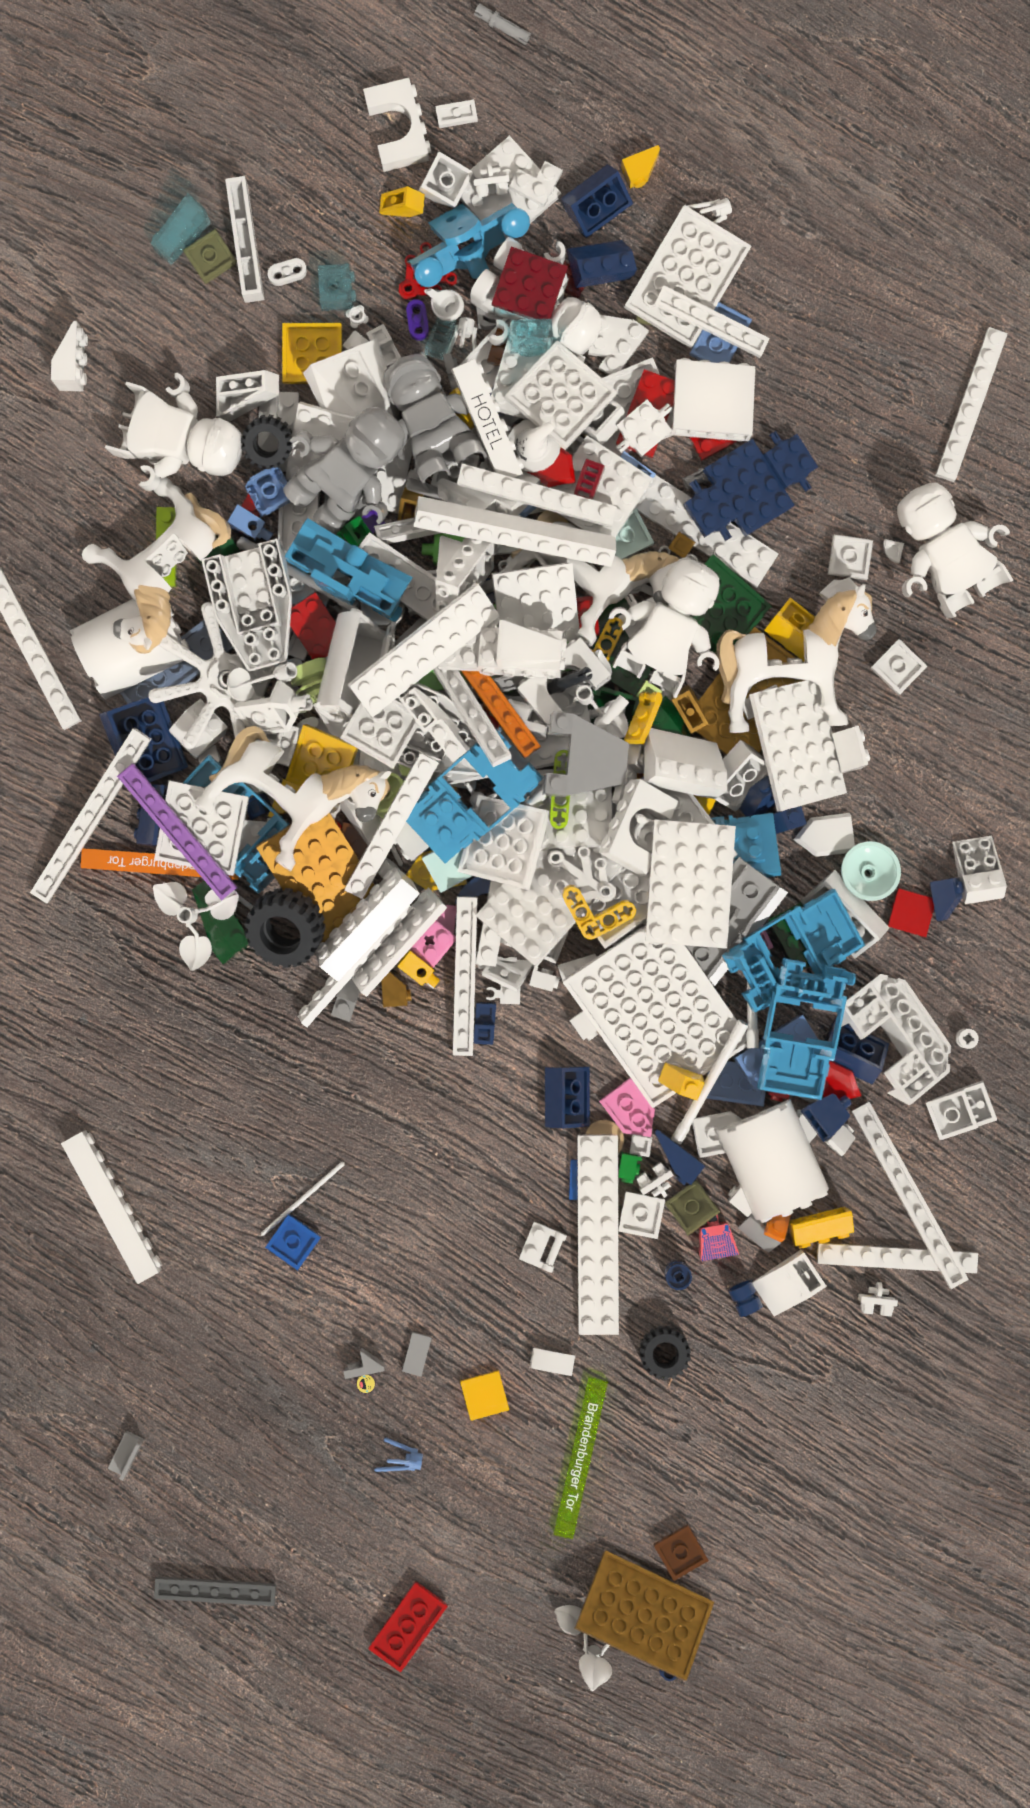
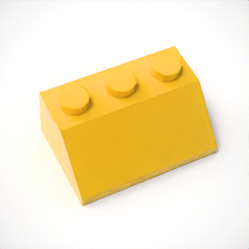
(789, 625)
(821, 1227)

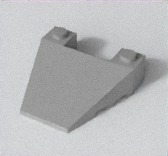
(593, 758)

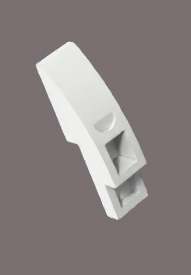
(436, 721)
(635, 765)

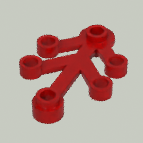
(416, 288)

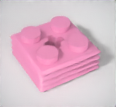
(433, 953)

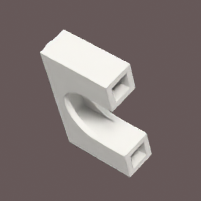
(399, 97)
(576, 657)
(618, 842)

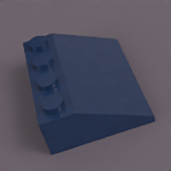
(163, 752)

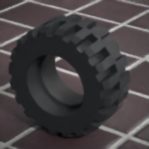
(275, 947)

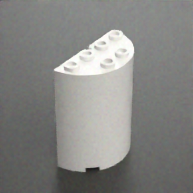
(352, 650)
(112, 660)
(773, 1162)

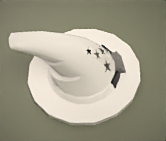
(534, 445)

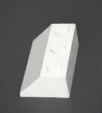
(743, 769)

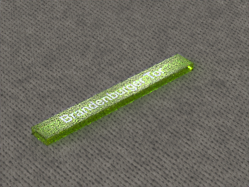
(580, 1457)

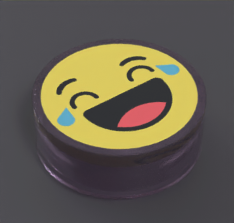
(366, 1383)

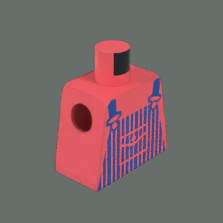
(716, 1240)

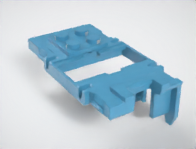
(446, 821)
(755, 842)
(249, 859)
(824, 931)
(795, 1065)

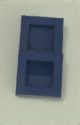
(485, 1023)

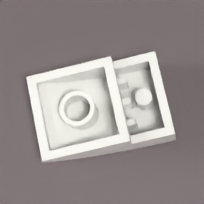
(961, 1110)

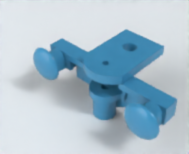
(459, 226)

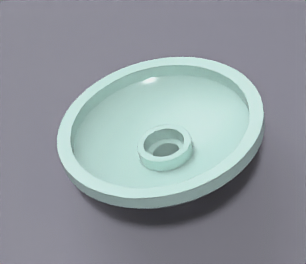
(881, 864)

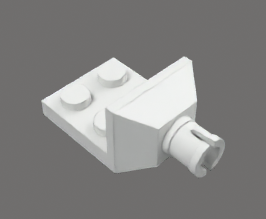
(276, 712)

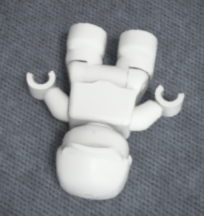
(573, 321)
(176, 436)
(951, 552)
(669, 629)

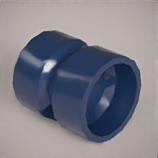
(677, 1275)
(744, 1296)

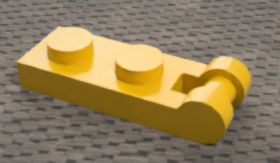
(643, 717)

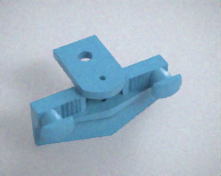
(371, 580)

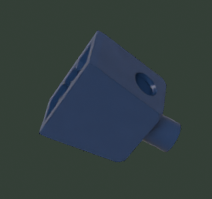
(827, 1115)

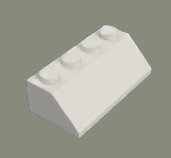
(866, 921)

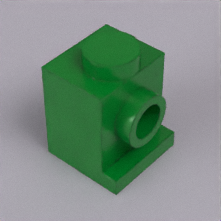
(355, 529)
(628, 1167)

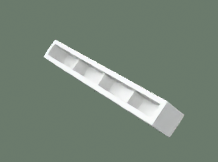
(111, 1206)

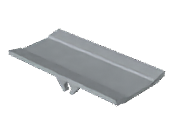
(751, 904)

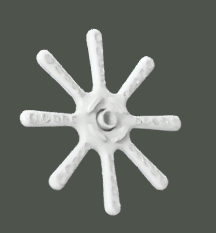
(210, 678)

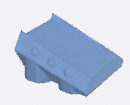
(267, 490)

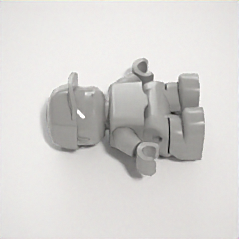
(429, 417)
(347, 468)

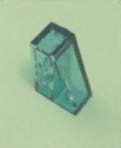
(180, 229)

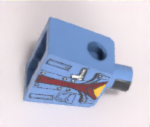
(242, 519)

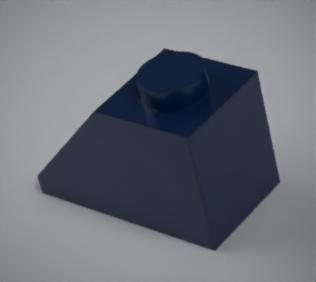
(758, 799)
(946, 896)

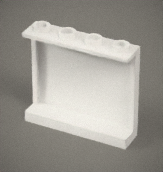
(713, 400)

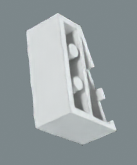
(244, 392)

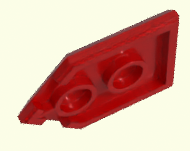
(559, 472)
(840, 1082)

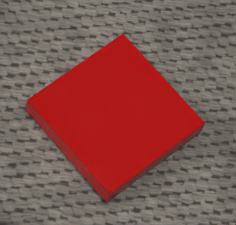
(911, 912)

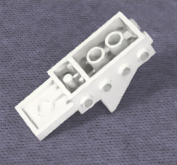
(461, 567)
(511, 652)

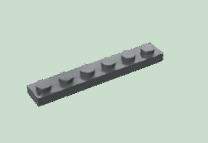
(215, 1591)

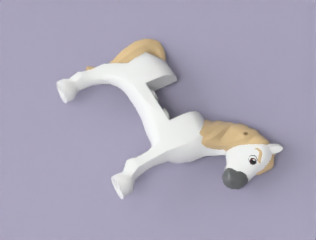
(143, 574)
(610, 583)
(747, 660)
(252, 761)

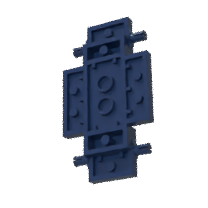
(750, 486)

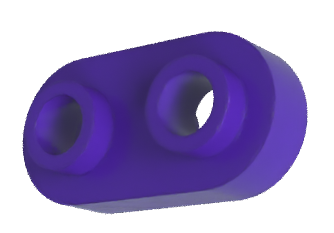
(417, 320)

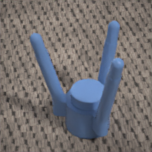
(412, 1460)

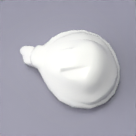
(446, 304)
(643, 832)

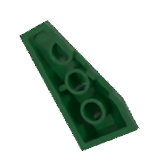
(669, 719)
(225, 935)

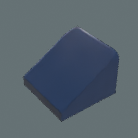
(256, 808)

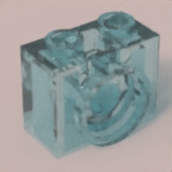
(343, 296)
(530, 336)

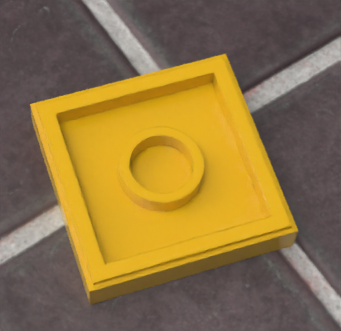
(484, 1395)

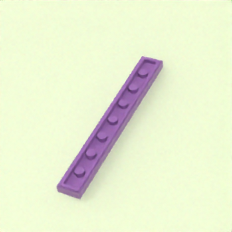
(177, 831)

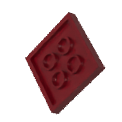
(529, 285)

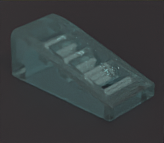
(435, 348)

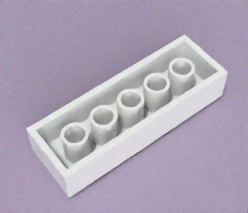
(366, 923)

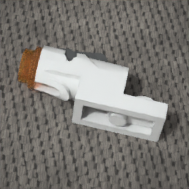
(525, 712)

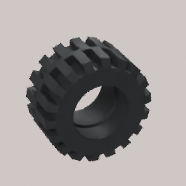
(263, 457)
(669, 1369)

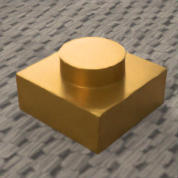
(681, 545)

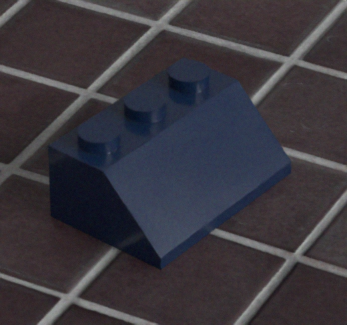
(597, 200)
(601, 263)
(148, 830)
(861, 1056)
(567, 1097)

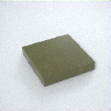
(210, 256)
(692, 1207)

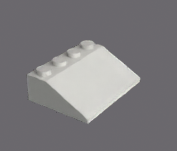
(684, 764)

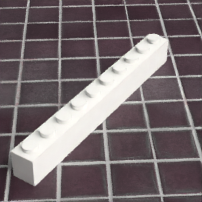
(514, 531)

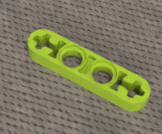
(557, 763)

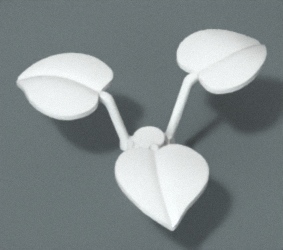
(240, 685)
(585, 696)
(170, 899)
(591, 1665)

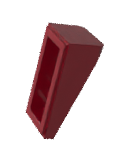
(597, 466)

